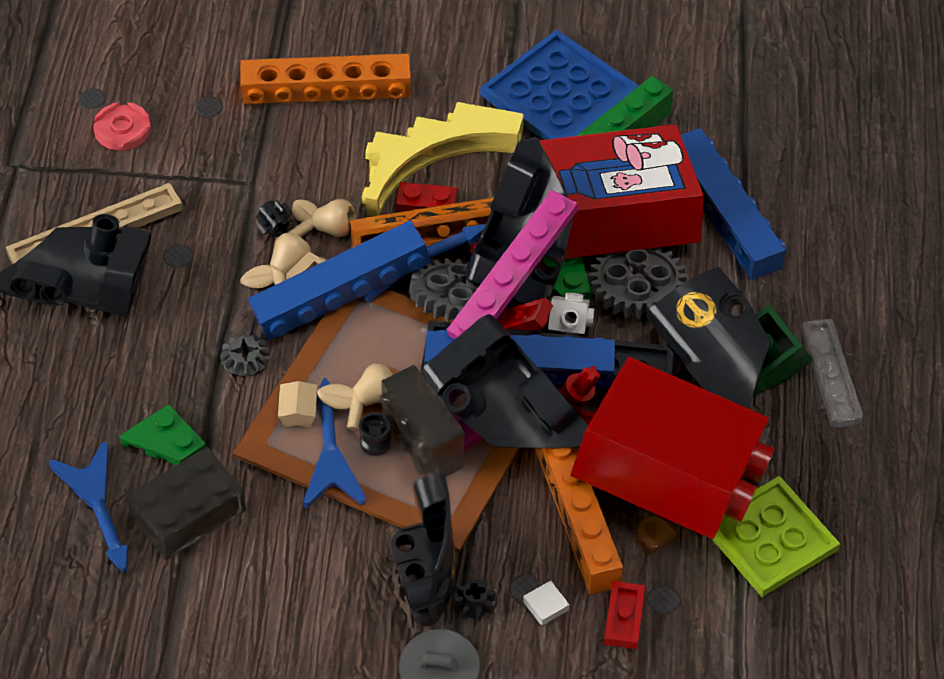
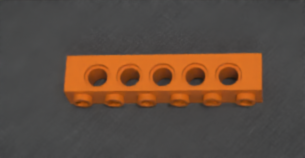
(325, 78)

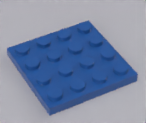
(557, 87)

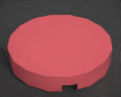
(121, 126)

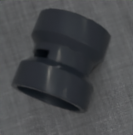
(375, 434)

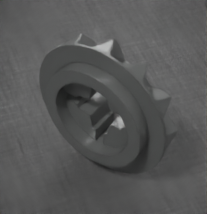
(257, 357)

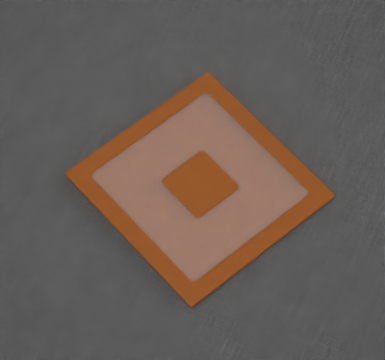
(340, 349)

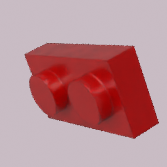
(420, 196)
(527, 316)
(624, 615)

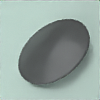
(439, 656)

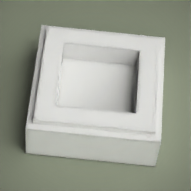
(546, 603)

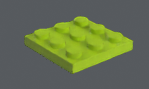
(775, 538)

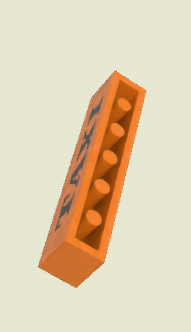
(431, 223)
(581, 520)

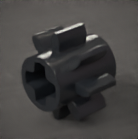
(274, 218)
(475, 599)

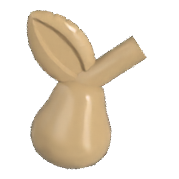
(330, 218)
(286, 254)
(364, 393)

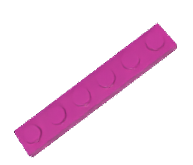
(516, 262)

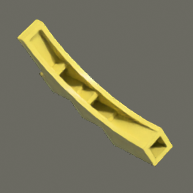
(466, 131)

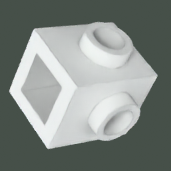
(562, 322)

